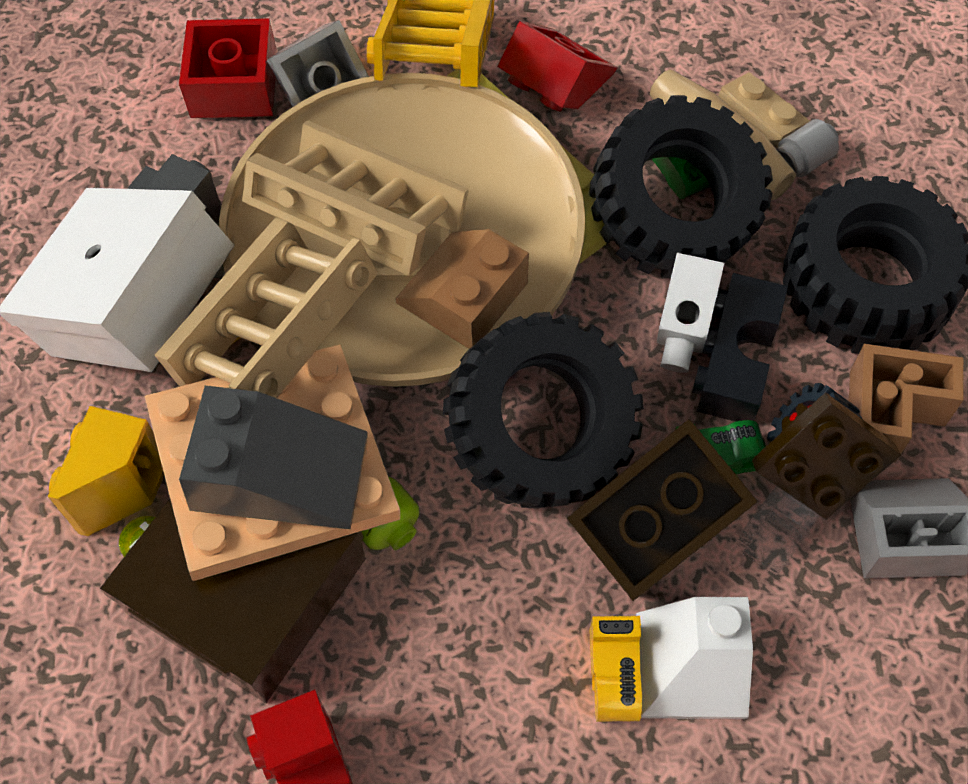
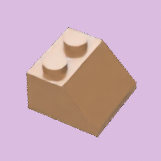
(467, 284)

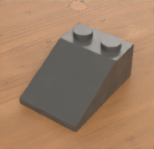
(271, 460)

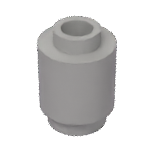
(809, 146)

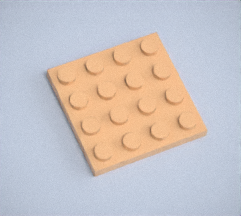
(228, 542)

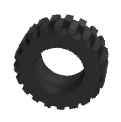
(711, 144)
(892, 220)
(602, 395)

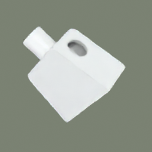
(691, 299)

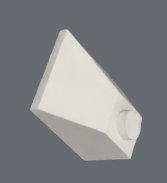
(696, 659)

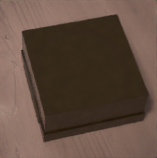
(239, 621)

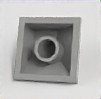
(316, 63)

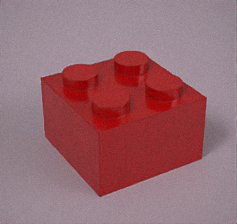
(228, 68)

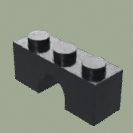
(733, 382)

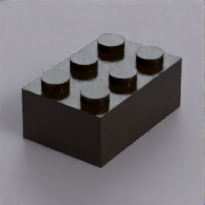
(661, 509)

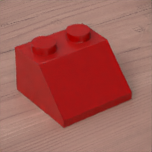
(553, 66)

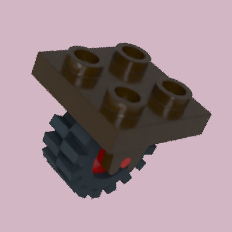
(823, 450)

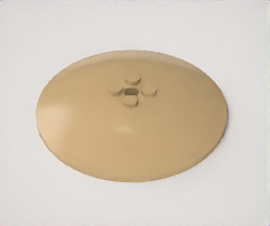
(469, 135)

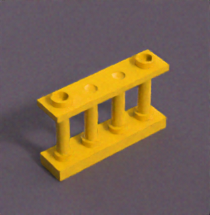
(441, 23)

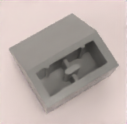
(911, 528)

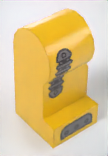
(616, 667)

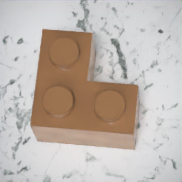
(905, 387)

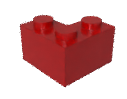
(297, 743)

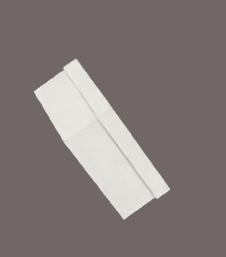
(118, 276)

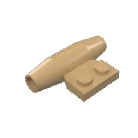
(753, 103)

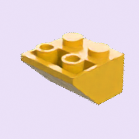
(107, 471)

